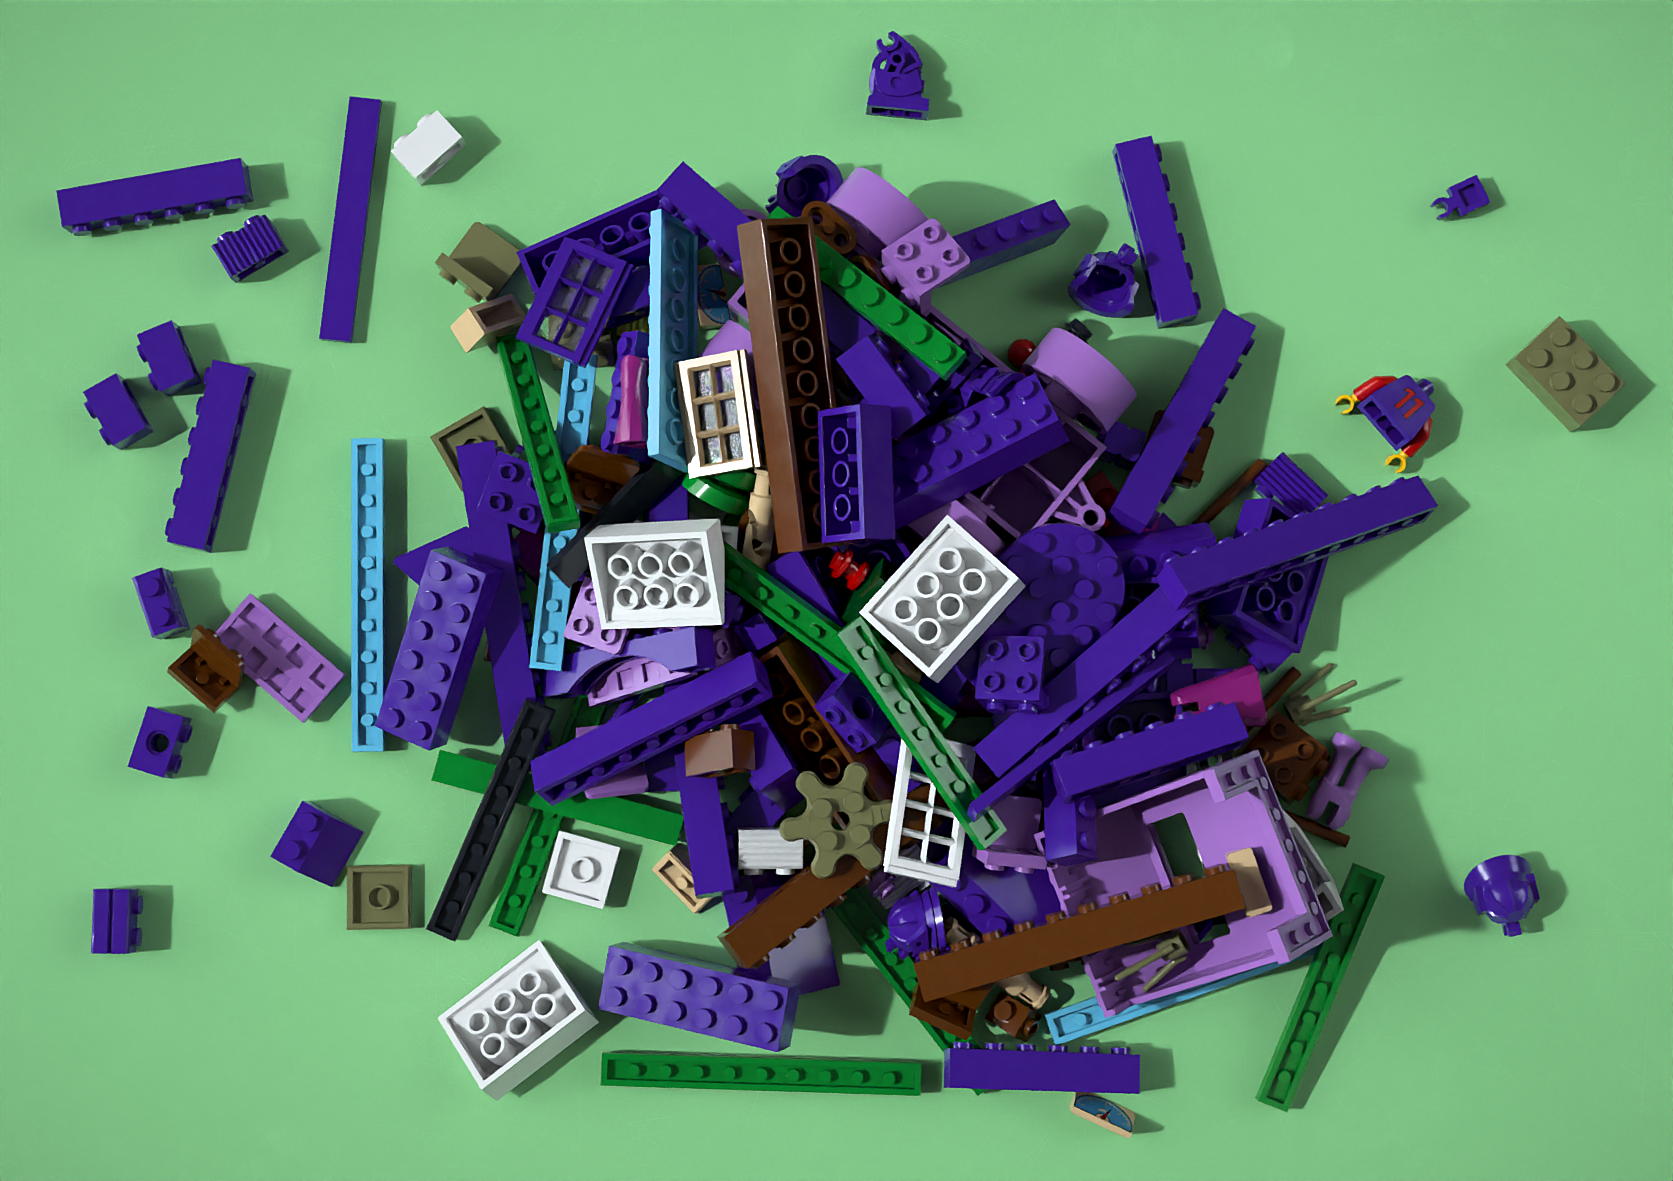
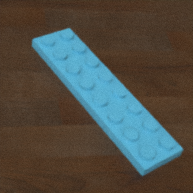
(671, 332)

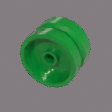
(724, 490)

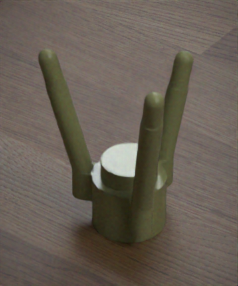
(1301, 708)
(1171, 946)

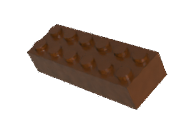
(796, 687)

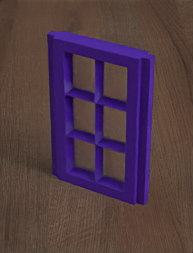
(574, 302)

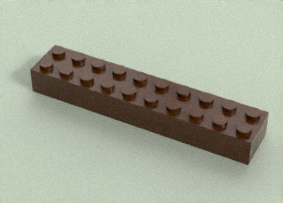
(789, 368)
(804, 895)
(1078, 933)

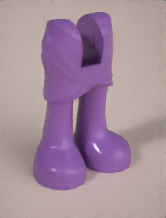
(1343, 797)

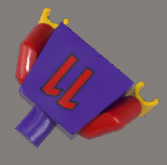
(1397, 410)

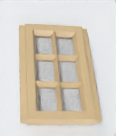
(718, 414)

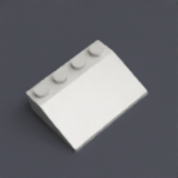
(658, 573)
(942, 599)
(517, 1021)

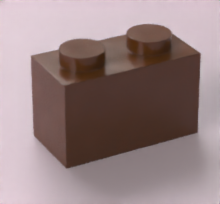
(720, 752)

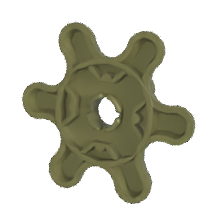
(816, 825)

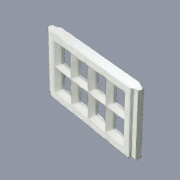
(920, 868)

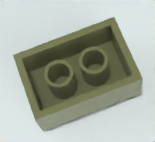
(1565, 374)

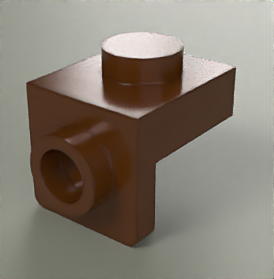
(1014, 1017)

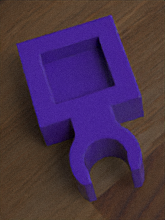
(1463, 197)

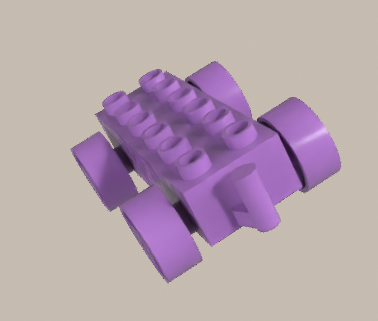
(1072, 373)

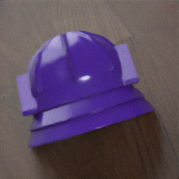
(804, 181)
(1106, 283)
(979, 385)
(1503, 891)
(916, 924)

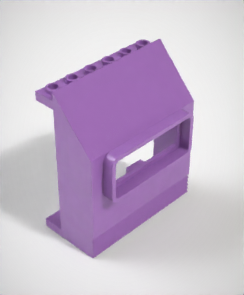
(1226, 811)

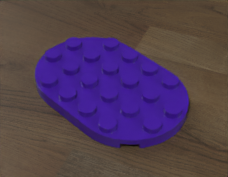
(1068, 596)

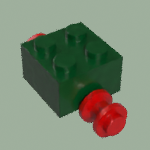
(863, 587)

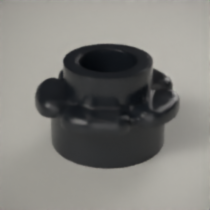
(1079, 330)

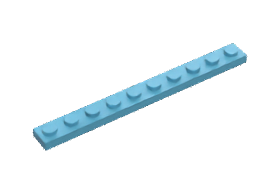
(367, 592)
(553, 595)
(1088, 1016)

